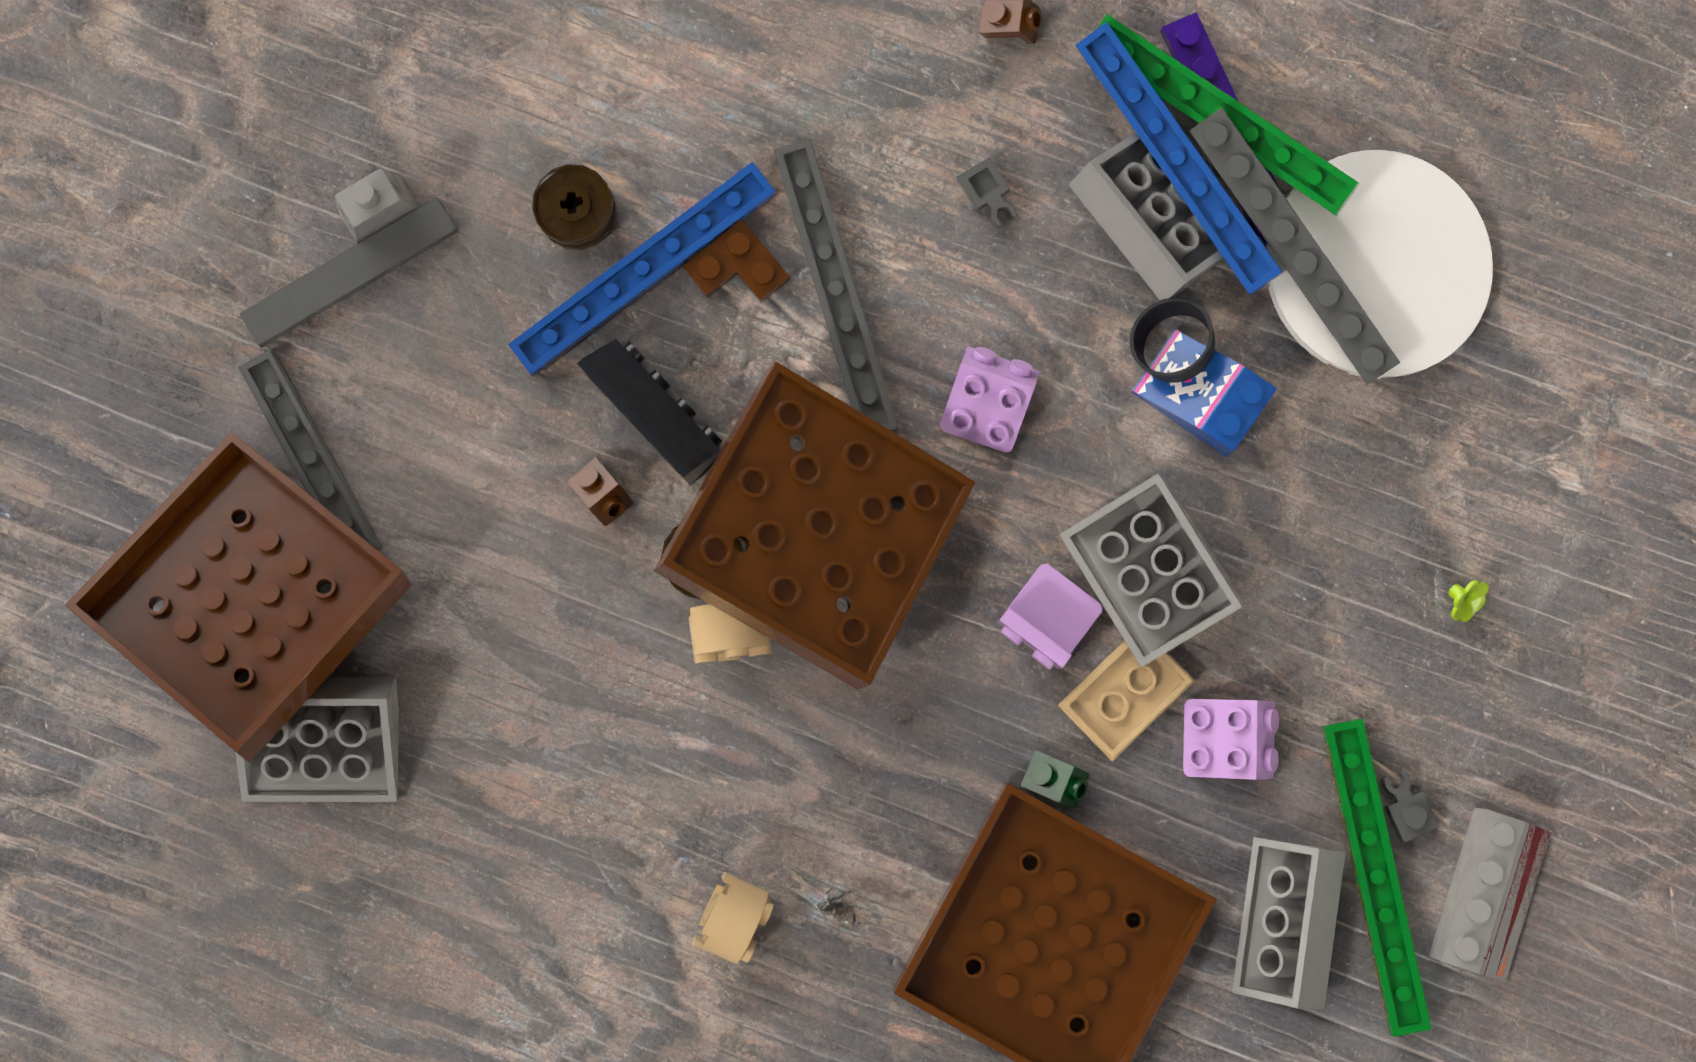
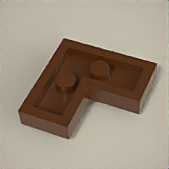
(738, 254)

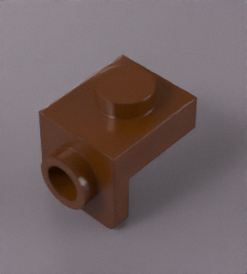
(1010, 19)
(600, 492)

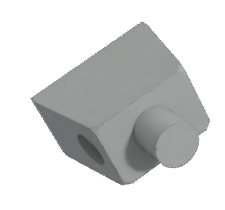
(374, 203)

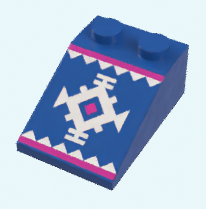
(1213, 405)

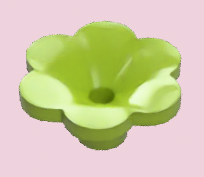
(1467, 599)

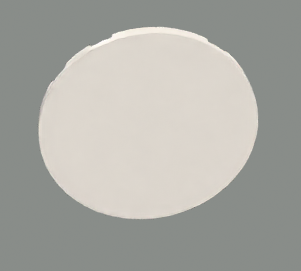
(1406, 252)

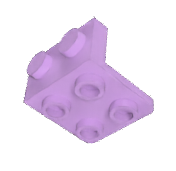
(989, 399)
(1049, 616)
(1230, 739)

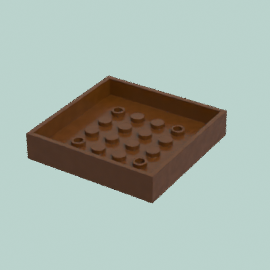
(816, 526)
(239, 595)
(1052, 939)

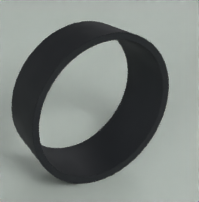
(1157, 313)

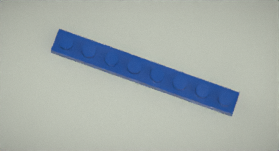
(1179, 159)
(642, 269)

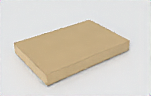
(1124, 698)

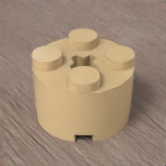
(723, 636)
(733, 918)

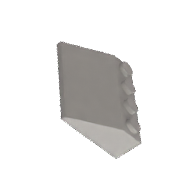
(1146, 217)
(1152, 569)
(332, 748)

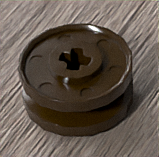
(556, 195)

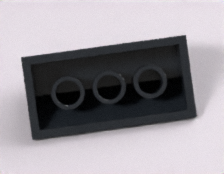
(651, 409)

